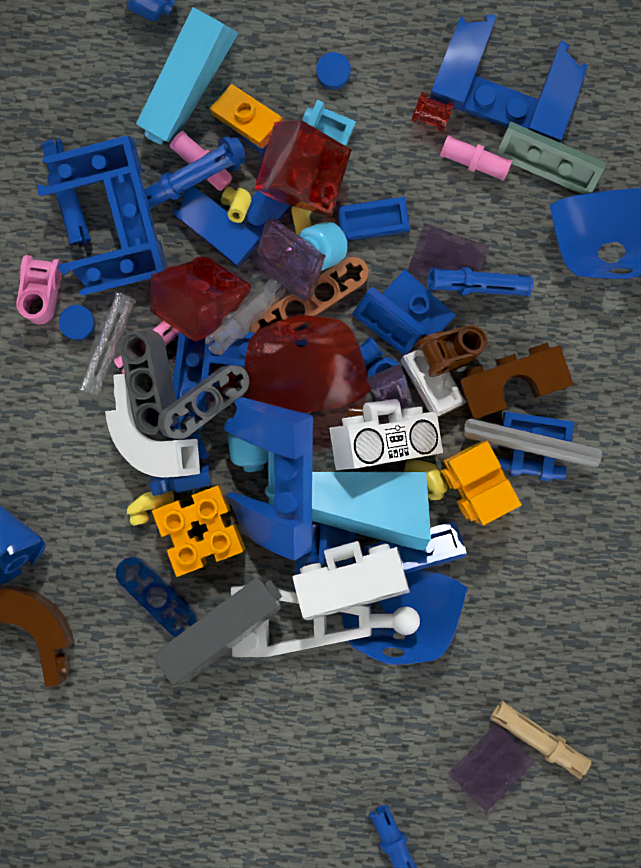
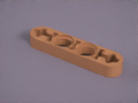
(313, 305)

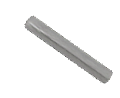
(532, 443)

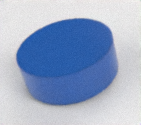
(333, 71)
(77, 322)

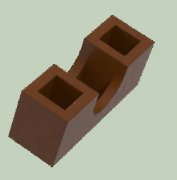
(543, 370)

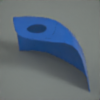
(597, 219)
(439, 607)

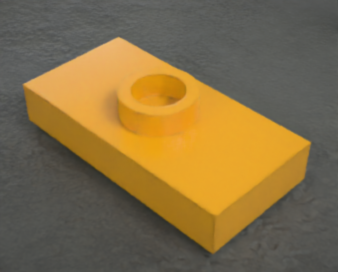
(245, 115)

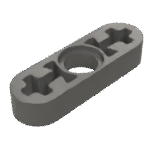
(189, 424)

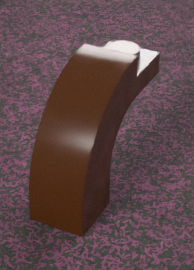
(44, 623)

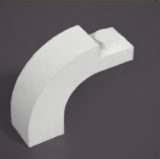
(148, 453)

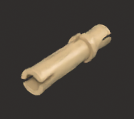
(552, 747)

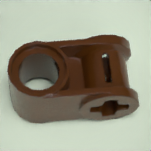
(446, 349)

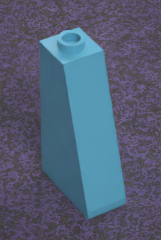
(185, 76)
(375, 505)

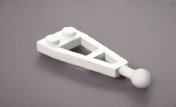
(256, 644)

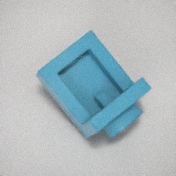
(329, 122)

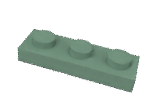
(550, 159)

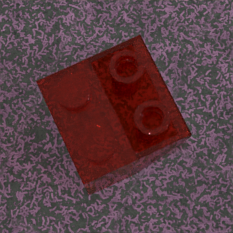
(303, 167)
(196, 296)

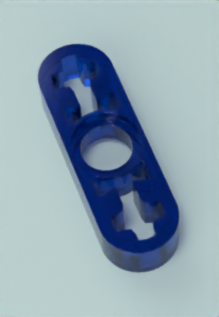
(146, 571)

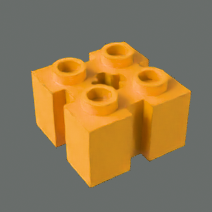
(480, 483)
(219, 540)

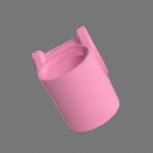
(38, 281)

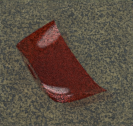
(306, 378)

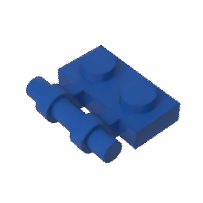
(542, 426)

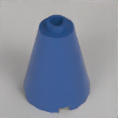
(17, 546)

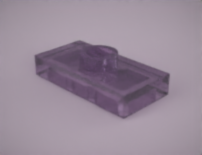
(391, 385)

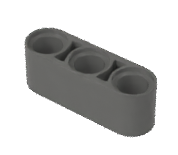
(137, 368)

